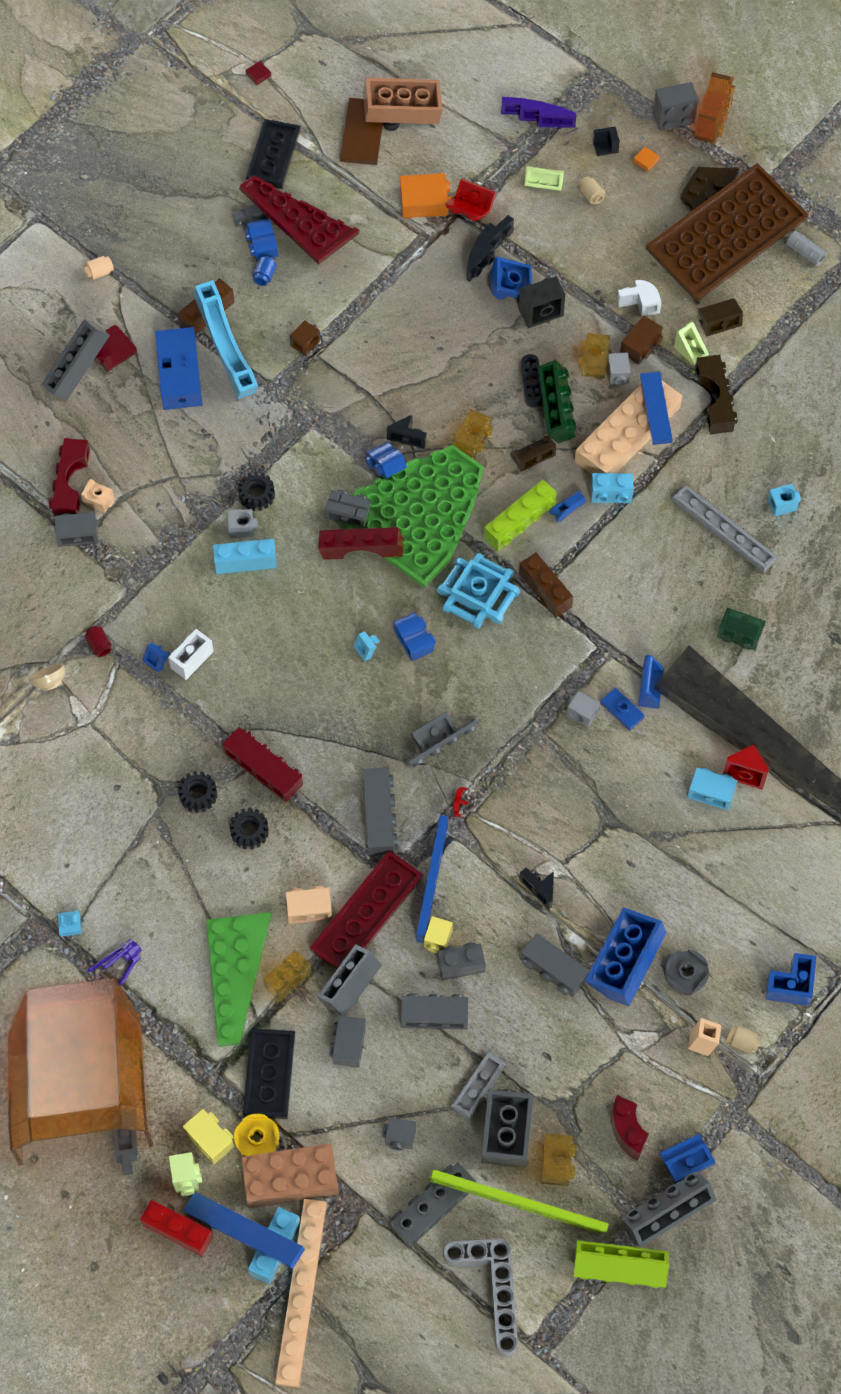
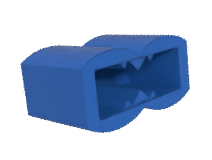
(262, 239)
(385, 460)
(413, 636)

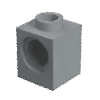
(618, 368)
(236, 517)
(582, 709)

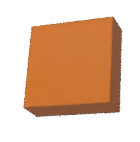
(646, 159)

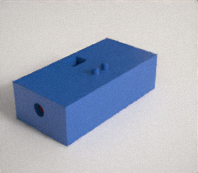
(178, 368)

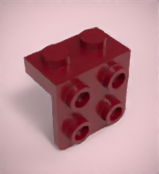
(115, 349)

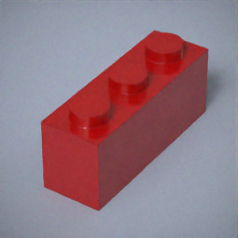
(176, 1228)

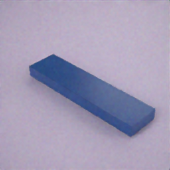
(656, 408)

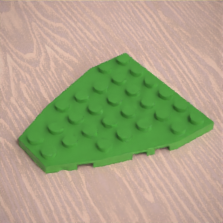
(429, 506)

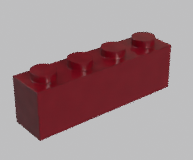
(263, 764)

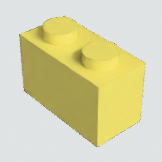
(209, 1136)

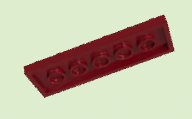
(367, 909)

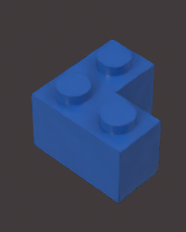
(793, 986)

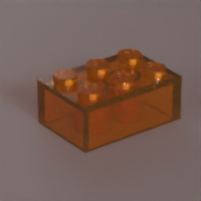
(714, 108)

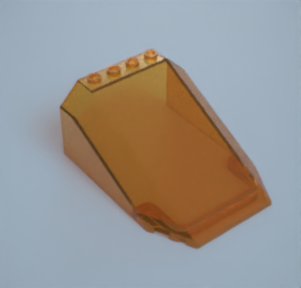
(76, 1065)

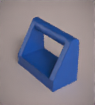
(651, 674)

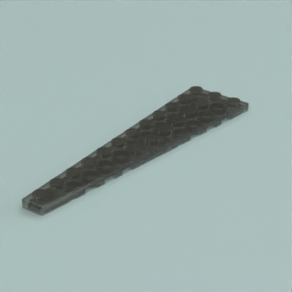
(721, 705)

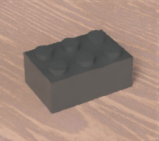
(507, 1128)

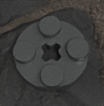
(687, 984)

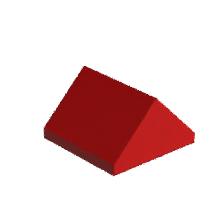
(747, 767)

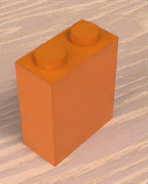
(424, 195)

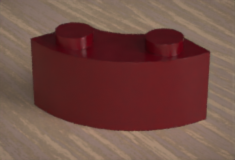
(626, 1128)

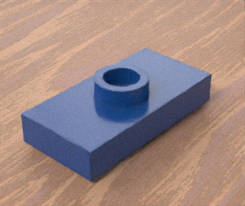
(622, 709)

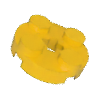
(246, 1129)

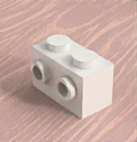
(191, 654)

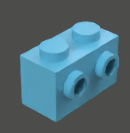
(611, 488)

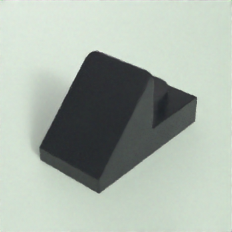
(402, 433)
(540, 889)

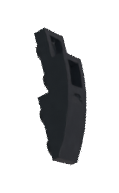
(484, 247)

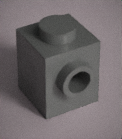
(399, 1133)

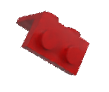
(472, 200)

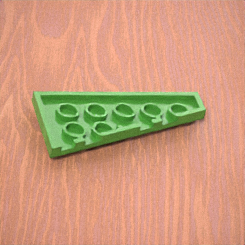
(235, 960)

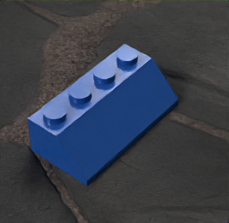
(626, 956)

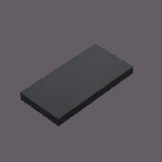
(274, 152)
(269, 1073)

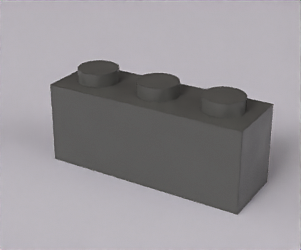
(554, 965)
(349, 980)
(434, 1011)

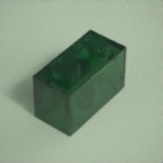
(741, 629)

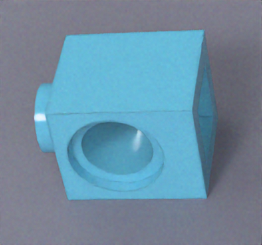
(780, 506)

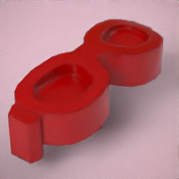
(457, 801)

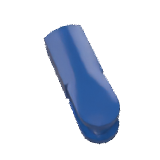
(569, 505)

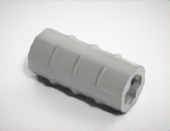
(806, 248)

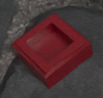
(258, 73)

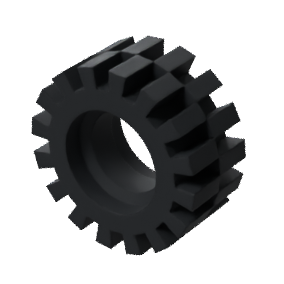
(256, 501)
(197, 780)
(249, 840)

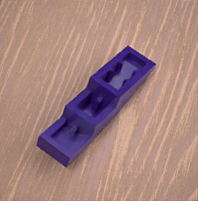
(533, 110)

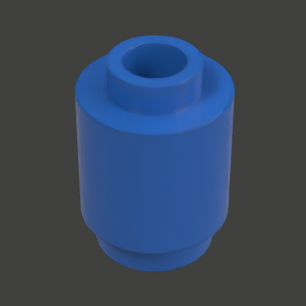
(264, 270)

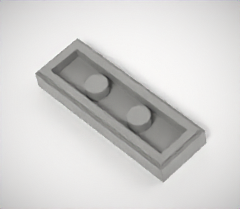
(478, 1085)

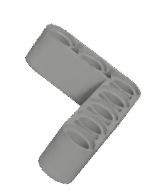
(498, 1286)

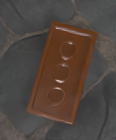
(360, 138)

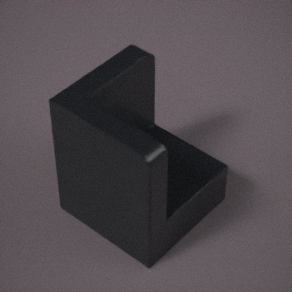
(606, 141)

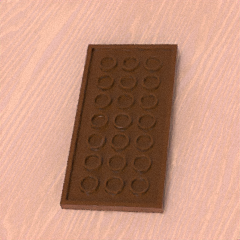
(726, 232)

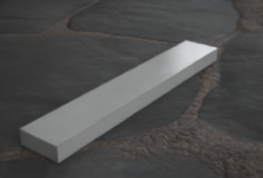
(724, 528)

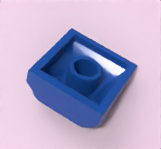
(509, 277)

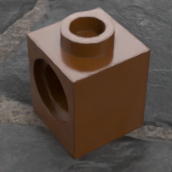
(305, 337)

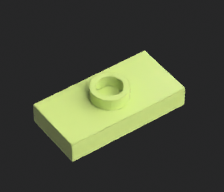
(544, 178)

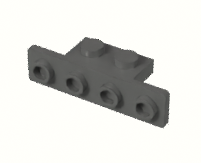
(436, 734)

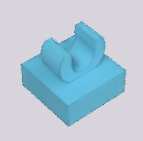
(365, 645)
(69, 923)

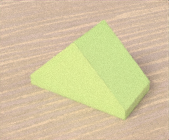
(689, 343)

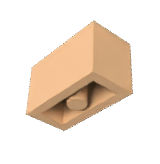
(308, 905)

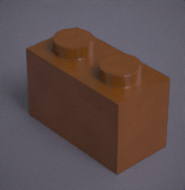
(642, 339)

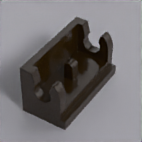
(720, 317)
(534, 453)

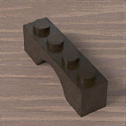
(711, 373)

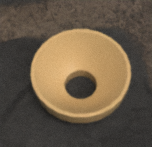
(48, 677)

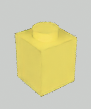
(437, 934)

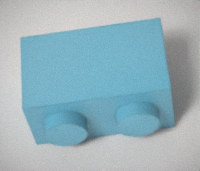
(712, 788)

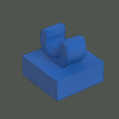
(155, 657)

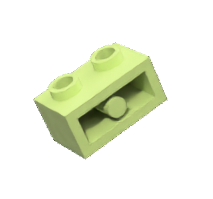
(185, 1174)

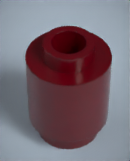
(98, 641)

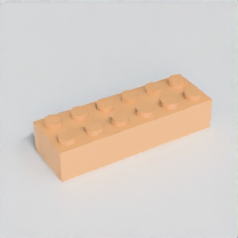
(622, 434)

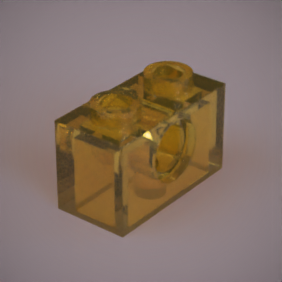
(594, 345)
(473, 424)
(287, 975)
(555, 1146)

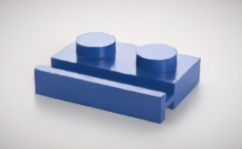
(687, 1158)

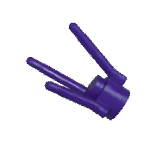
(127, 952)

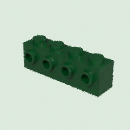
(557, 401)

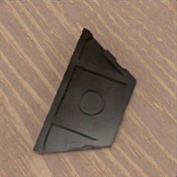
(706, 183)

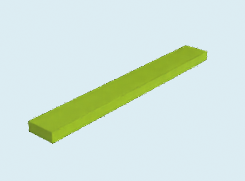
(518, 1202)

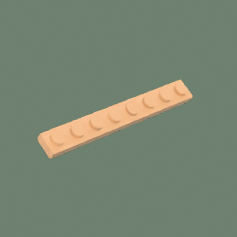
(301, 1295)

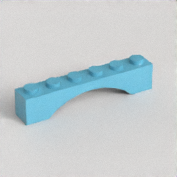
(214, 316)

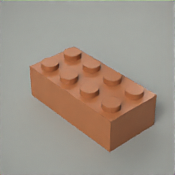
(402, 100)
(289, 1175)

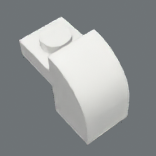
(644, 295)

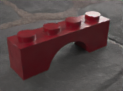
(74, 456)
(339, 542)

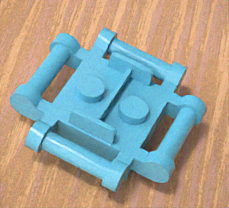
(478, 590)

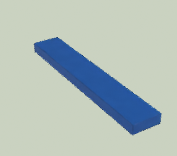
(432, 878)
(244, 1230)

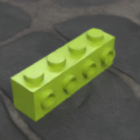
(520, 515)
(621, 1264)

